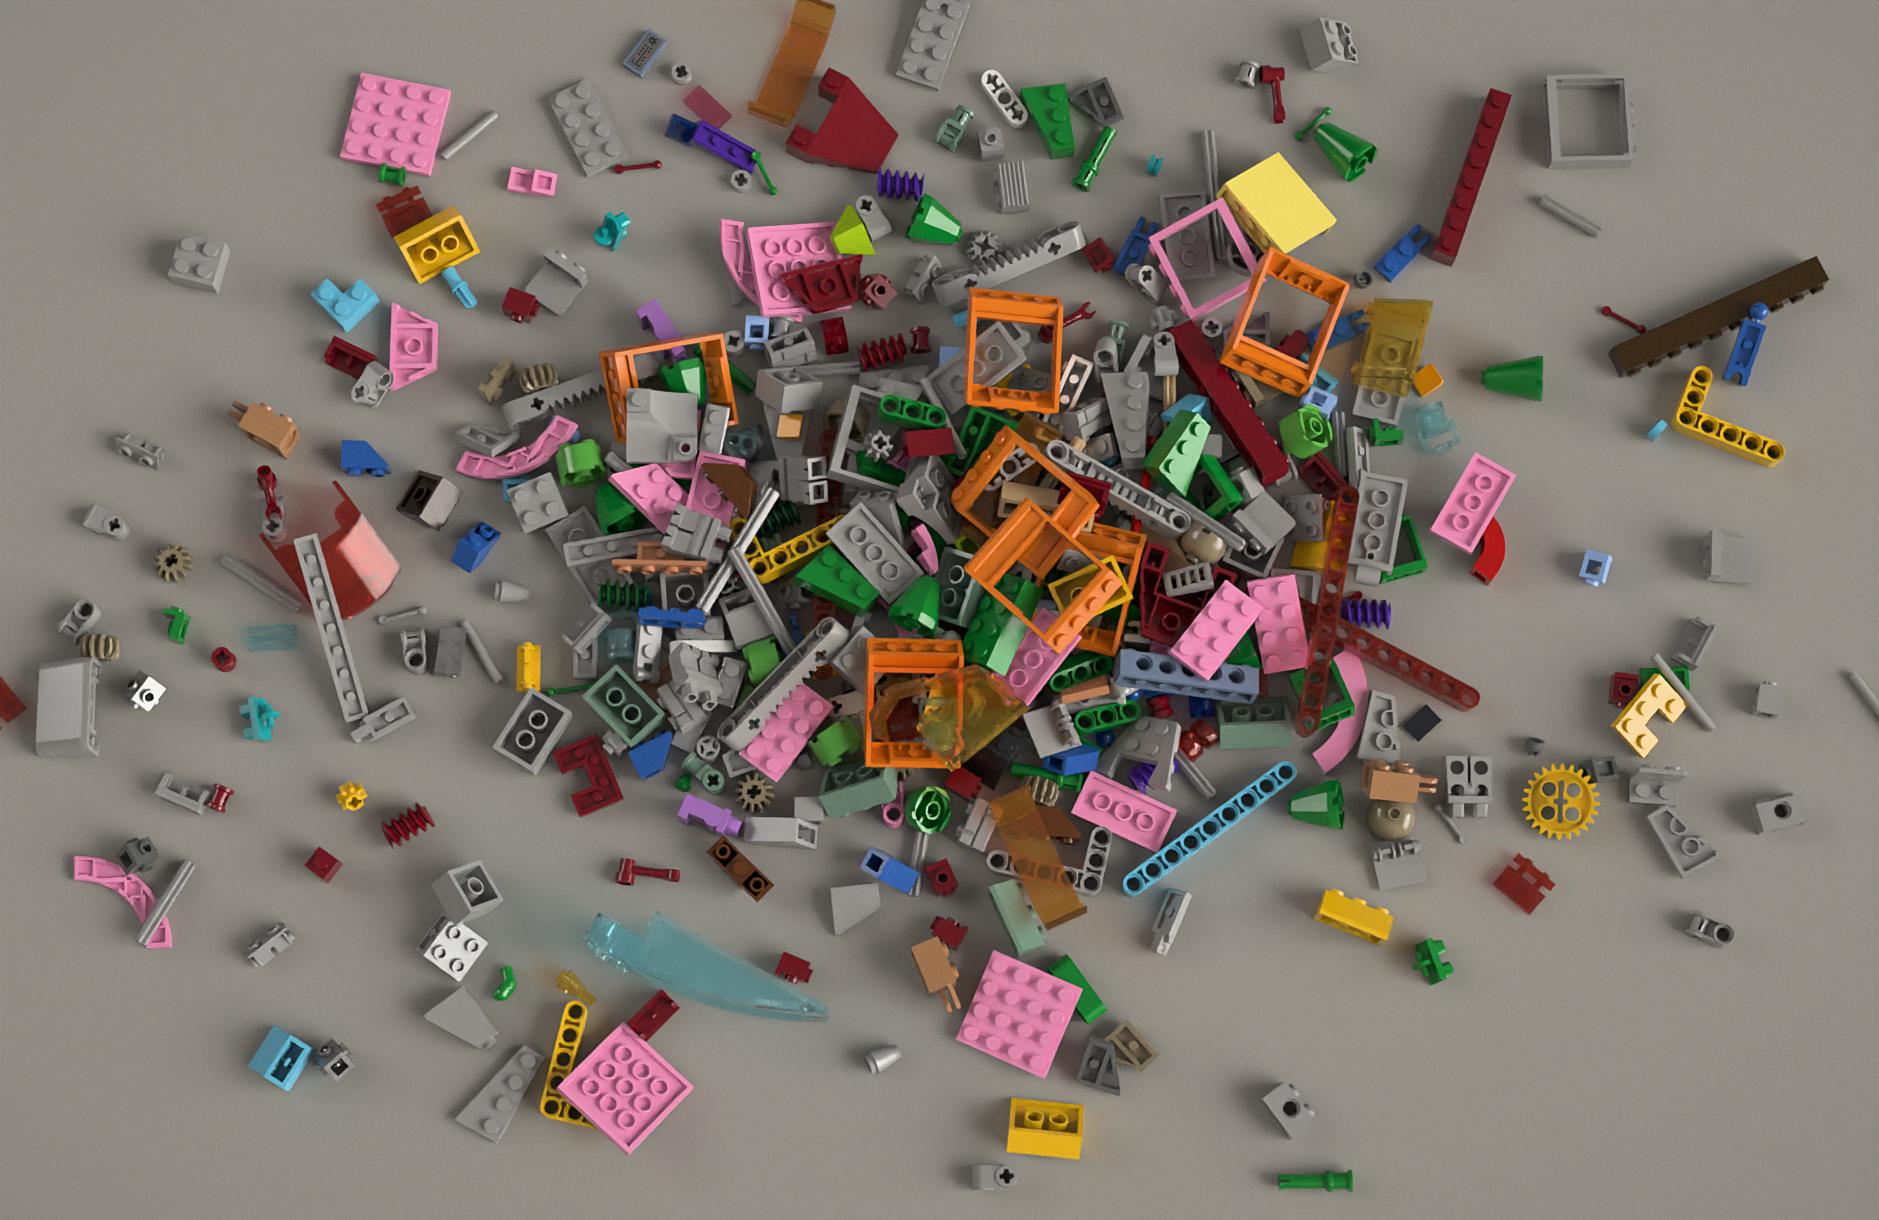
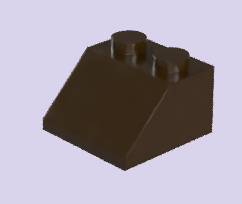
(429, 500)

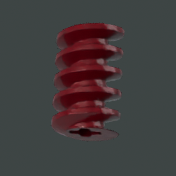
(882, 352)
(407, 824)

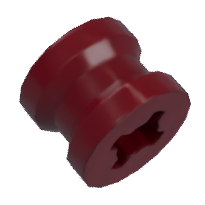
(1160, 707)

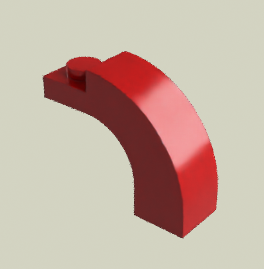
(1491, 553)

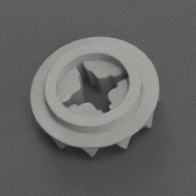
(974, 251)

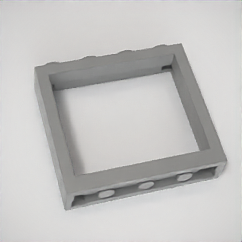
(1588, 81)
(871, 398)

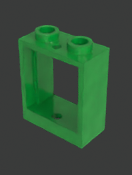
(1230, 495)
(1410, 569)
(1334, 712)

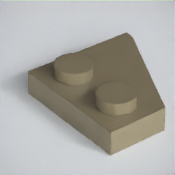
(498, 376)
(1131, 1047)

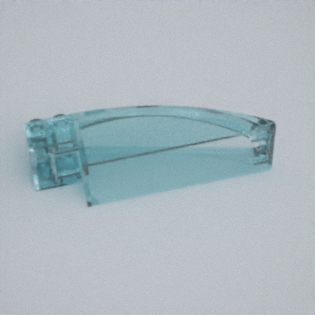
(699, 970)

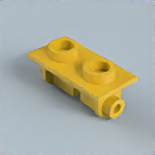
(528, 667)

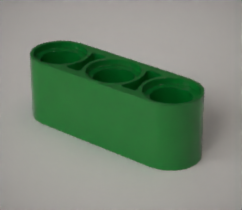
(900, 417)
(1087, 670)
(1113, 711)
(1089, 1004)

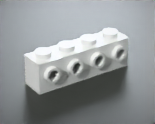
(1074, 380)

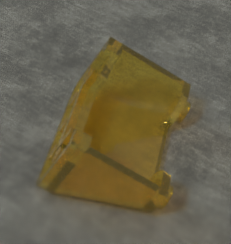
(1392, 344)
(968, 721)

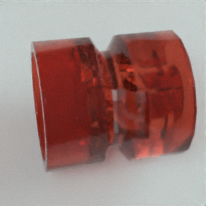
(1197, 738)

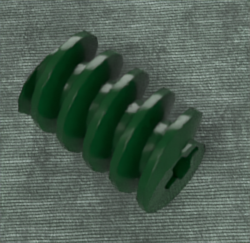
(779, 517)
(622, 595)

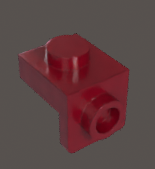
(1099, 256)
(834, 335)

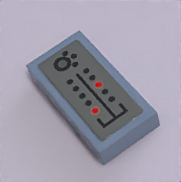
(645, 53)

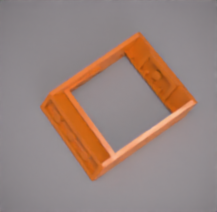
(1013, 308)
(1264, 362)
(620, 374)
(1070, 514)
(1008, 545)
(1126, 548)
(905, 656)

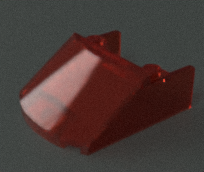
(355, 560)

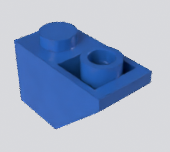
(361, 458)
(475, 546)
(652, 756)
(1073, 760)
(889, 869)

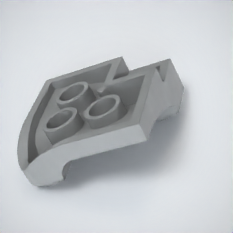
(660, 426)
(928, 496)

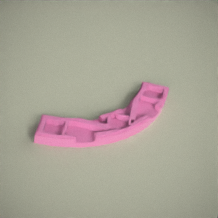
(737, 260)
(521, 460)
(1348, 729)
(130, 887)

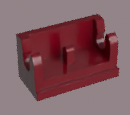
(347, 357)
(928, 443)
(1322, 477)
(1098, 488)
(653, 1015)

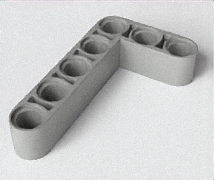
(1078, 875)

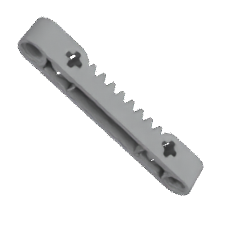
(1063, 240)
(523, 410)
(1123, 491)
(825, 638)

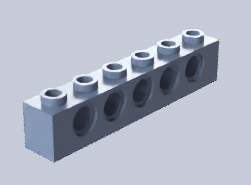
(1175, 681)

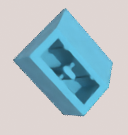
(281, 1058)

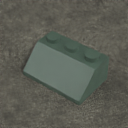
(958, 590)
(624, 706)
(1253, 725)
(856, 788)
(1016, 917)

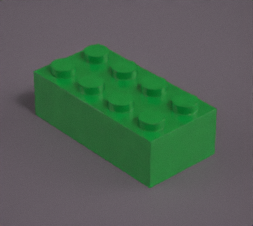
(995, 630)

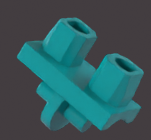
(612, 230)
(261, 719)

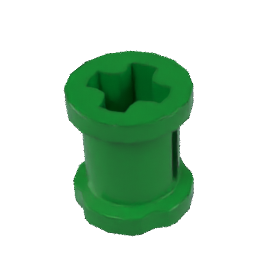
(392, 174)

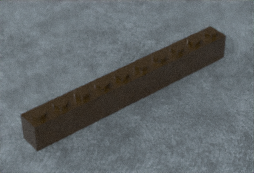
(1717, 317)

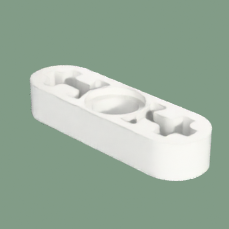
(1018, 108)
(1027, 462)
(715, 647)

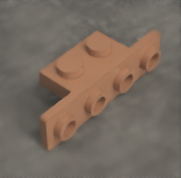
(652, 559)

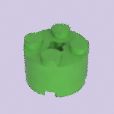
(1305, 432)
(580, 464)
(762, 658)
(835, 742)

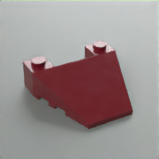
(851, 134)
(1166, 617)

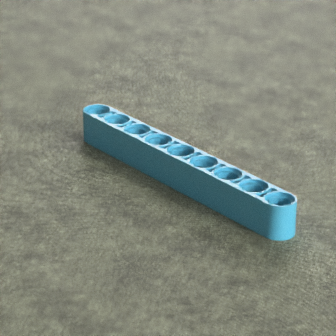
(1215, 819)

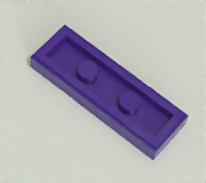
(723, 146)

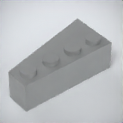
(1129, 410)

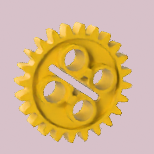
(1583, 802)

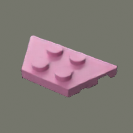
(411, 346)
(651, 493)

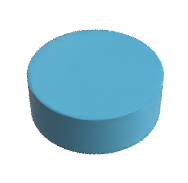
(1656, 430)

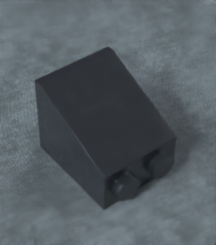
(994, 759)

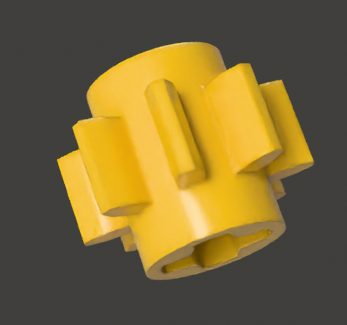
(351, 796)

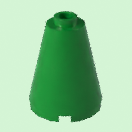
(1345, 150)
(1516, 378)

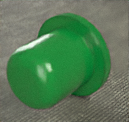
(683, 783)

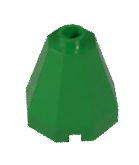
(933, 224)
(685, 377)
(616, 512)
(918, 607)
(1319, 805)

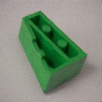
(1051, 117)
(977, 436)
(1178, 452)
(838, 581)

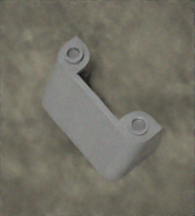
(66, 708)

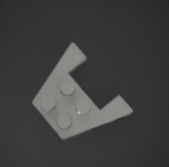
(1145, 741)

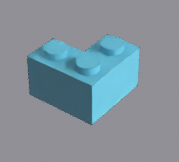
(348, 307)

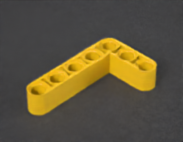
(1718, 426)
(788, 549)
(556, 1070)

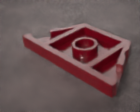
(826, 284)

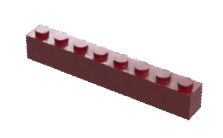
(1471, 177)
(1228, 404)

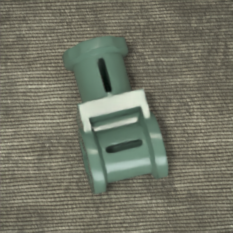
(954, 129)
(1121, 327)
(704, 773)

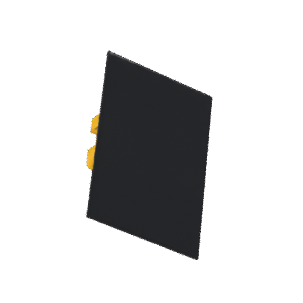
(1422, 722)

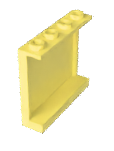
(1275, 206)

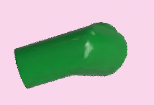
(507, 986)

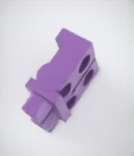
(654, 317)
(710, 816)

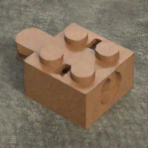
(266, 428)
(1394, 781)
(936, 971)

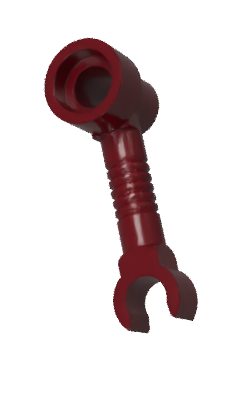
(1273, 76)
(1046, 333)
(267, 483)
(628, 872)

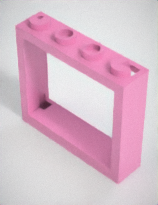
(1167, 269)

